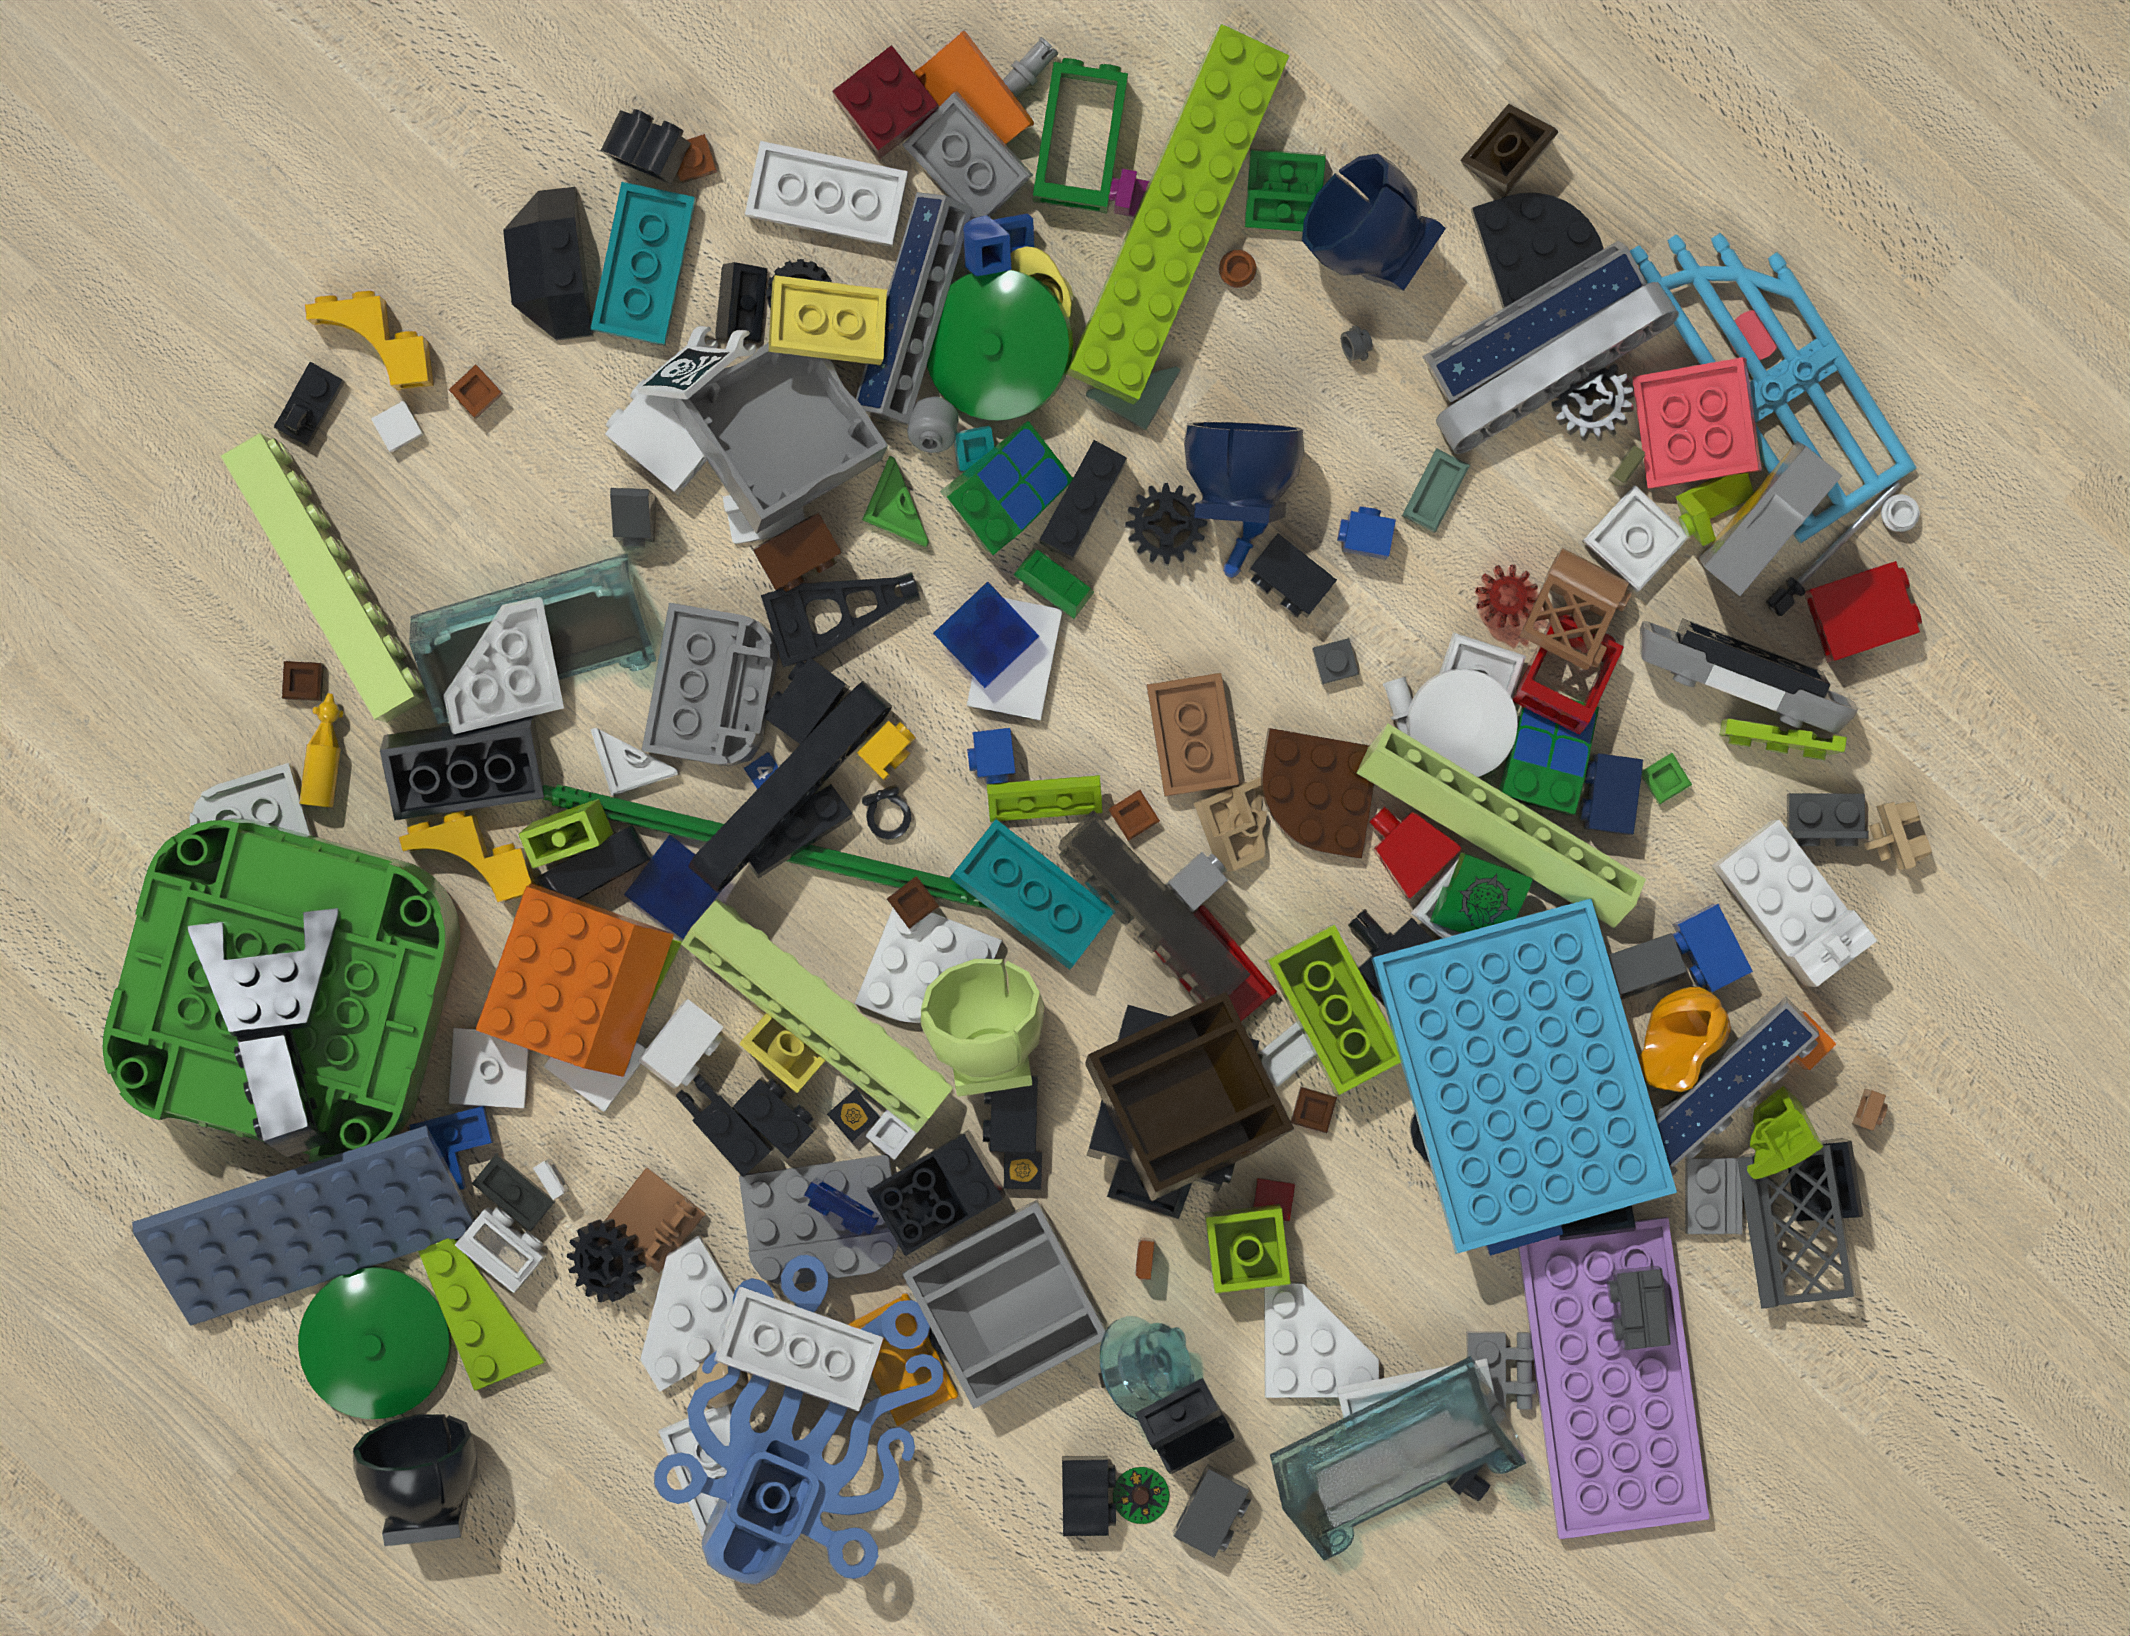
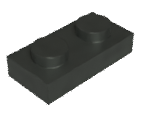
(513, 1192)

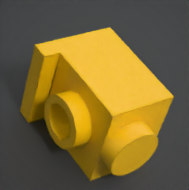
(887, 748)

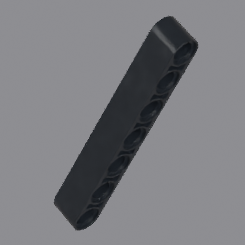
(790, 786)

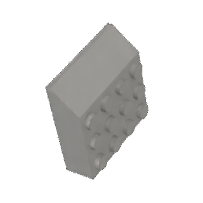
(1005, 1304)

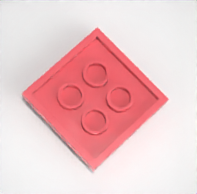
(1697, 423)

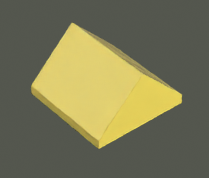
(782, 1053)

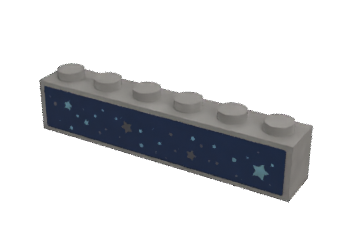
(914, 305)
(1534, 321)
(1734, 1080)

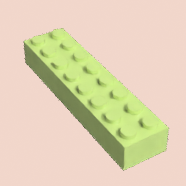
(324, 578)

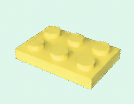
(827, 320)

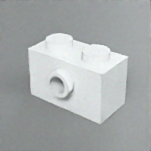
(681, 1045)

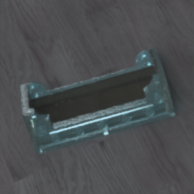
(590, 617)
(1393, 1454)

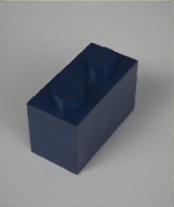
(1611, 794)

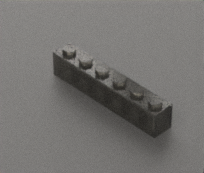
(1151, 909)

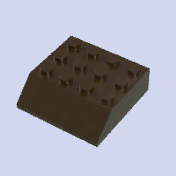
(1188, 1095)

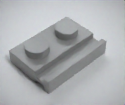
(1713, 1196)

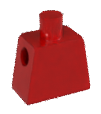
(1411, 849)

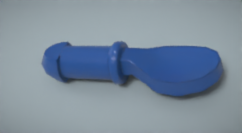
(1242, 547)

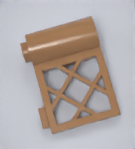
(1583, 588)

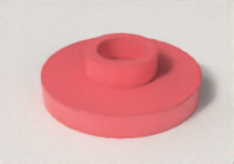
(1755, 334)

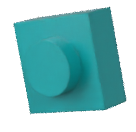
(972, 445)

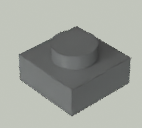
(1335, 661)

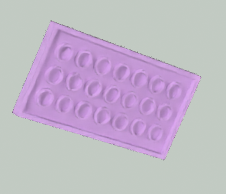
(1611, 1416)

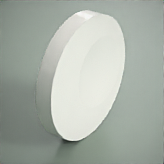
(1464, 719)

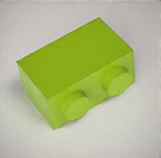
(565, 833)

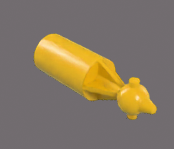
(322, 758)

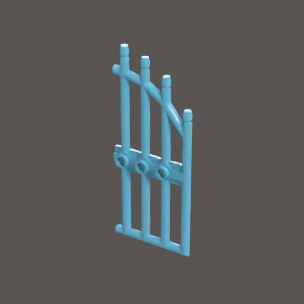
(1789, 378)

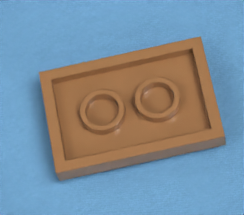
(1192, 734)

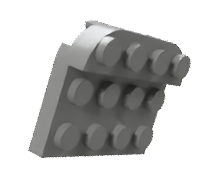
(711, 686)
(785, 1226)

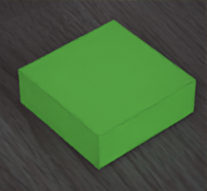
(1665, 778)

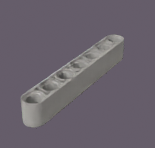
(1557, 367)

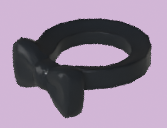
(871, 803)

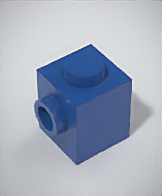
(1367, 533)
(992, 755)

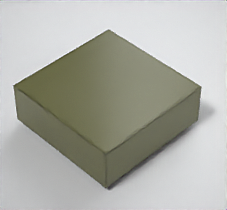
(1627, 466)

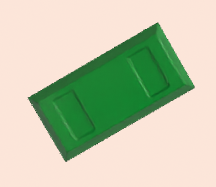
(1054, 583)

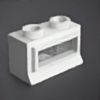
(502, 1248)

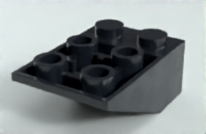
(937, 1192)

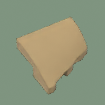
(1234, 824)

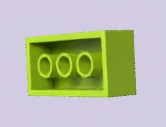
(1334, 1009)

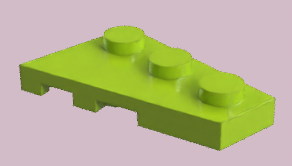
(1778, 741)

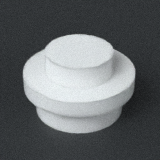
(1900, 513)

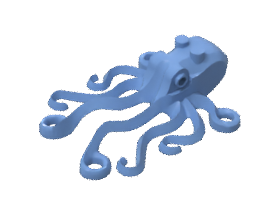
(783, 1485)

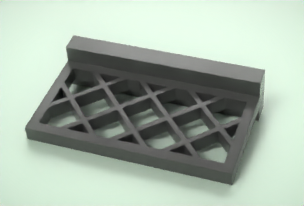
(1765, 1239)

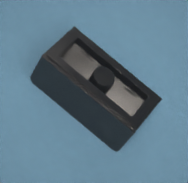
(741, 301)

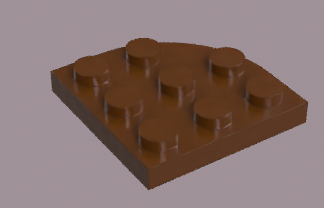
(1316, 791)

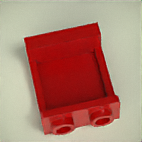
(1863, 611)

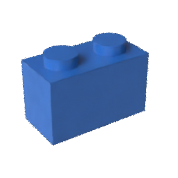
(1711, 948)

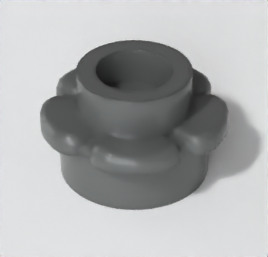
(1356, 343)

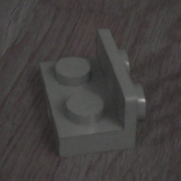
(1826, 817)

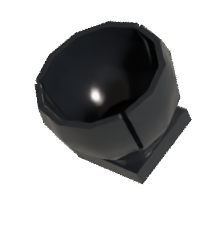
(417, 1476)

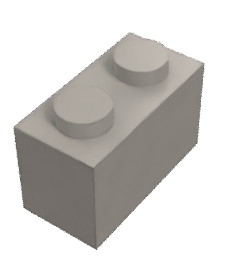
(1198, 880)

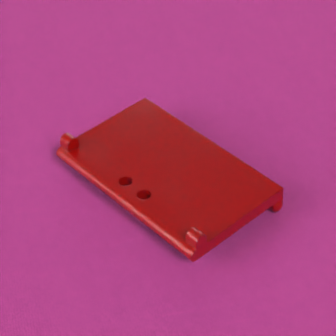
(1255, 988)

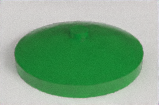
(1000, 345)
(374, 1343)

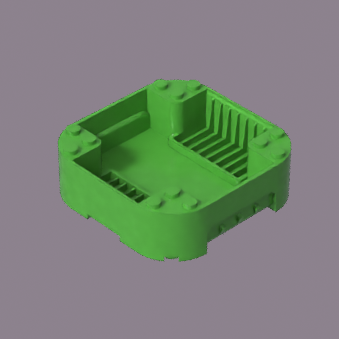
(376, 995)

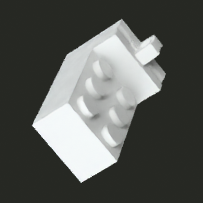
(1793, 904)

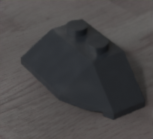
(549, 264)

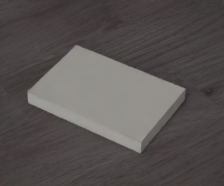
(967, 157)

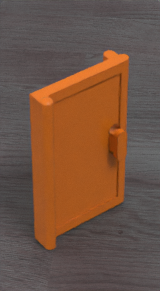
(966, 70)

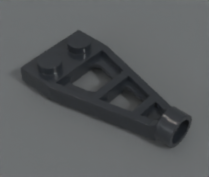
(792, 626)

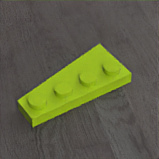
(480, 1324)

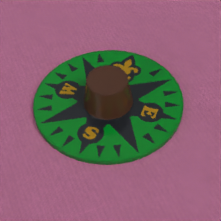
(1141, 1495)

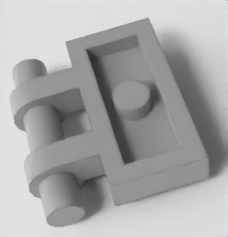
(1493, 1348)

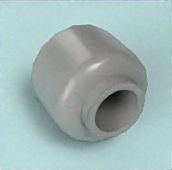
(933, 425)

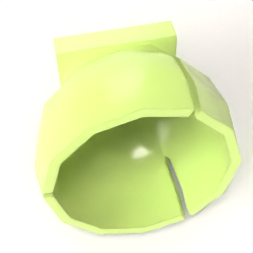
(983, 1027)

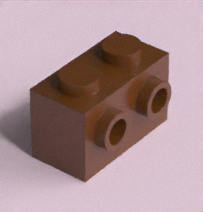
(797, 552)

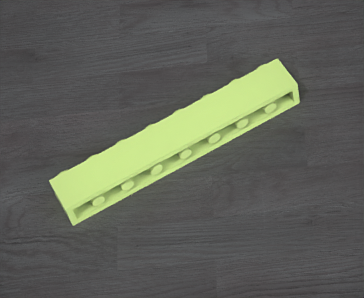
(1500, 825)
(816, 1015)

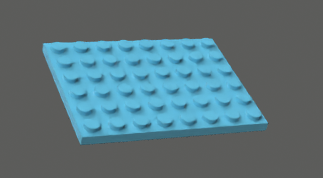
(1523, 1076)

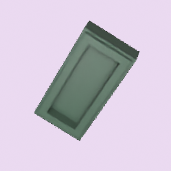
(1435, 490)

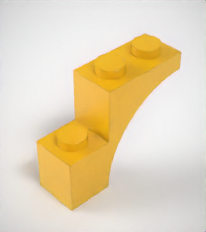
(405, 356)
(506, 871)

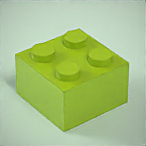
(1247, 1248)

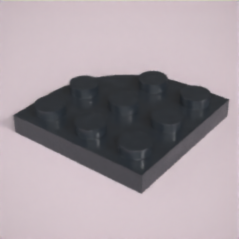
(1532, 241)

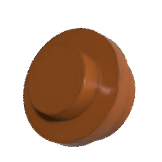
(1237, 268)

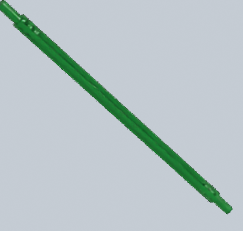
(812, 856)

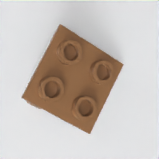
(657, 1216)

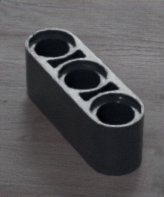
(597, 865)

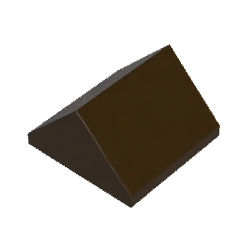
(1508, 149)

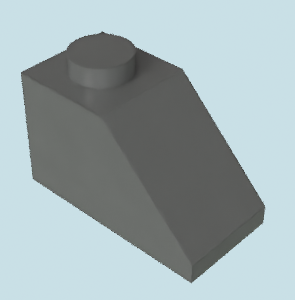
(633, 516)

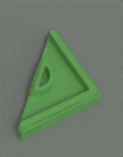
(893, 508)

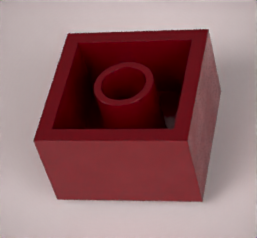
(885, 101)

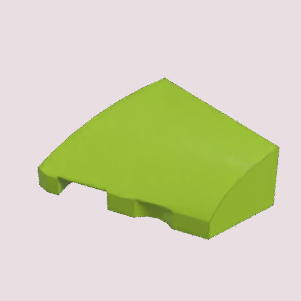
(1781, 1135)

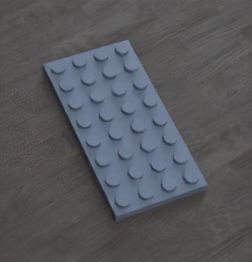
(305, 1226)

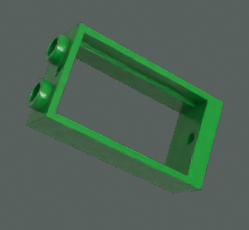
(1068, 195)

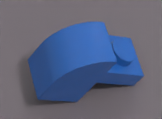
(991, 242)

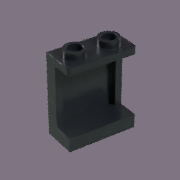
(1185, 1426)

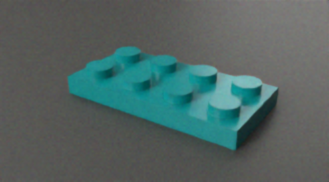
(643, 263)
(1032, 894)

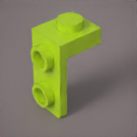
(1710, 500)

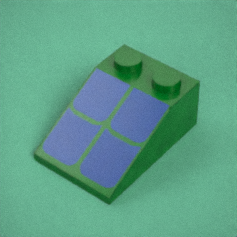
(1007, 488)
(1547, 763)

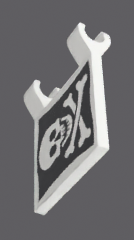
(695, 365)

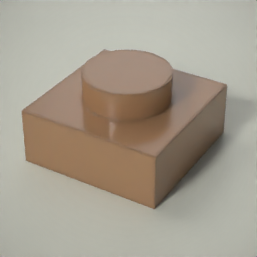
(1870, 1110)

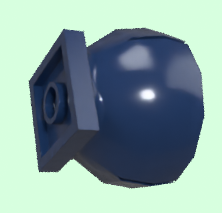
(1373, 237)
(1242, 468)

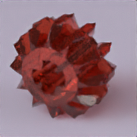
(1493, 596)

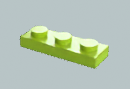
(1044, 798)

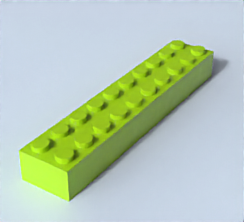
(1177, 214)

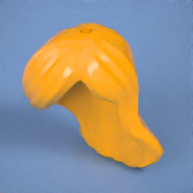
(1681, 1036)

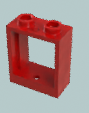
(1555, 705)

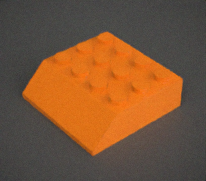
(574, 981)

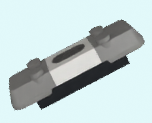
(1746, 672)

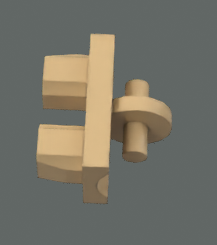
(1893, 819)

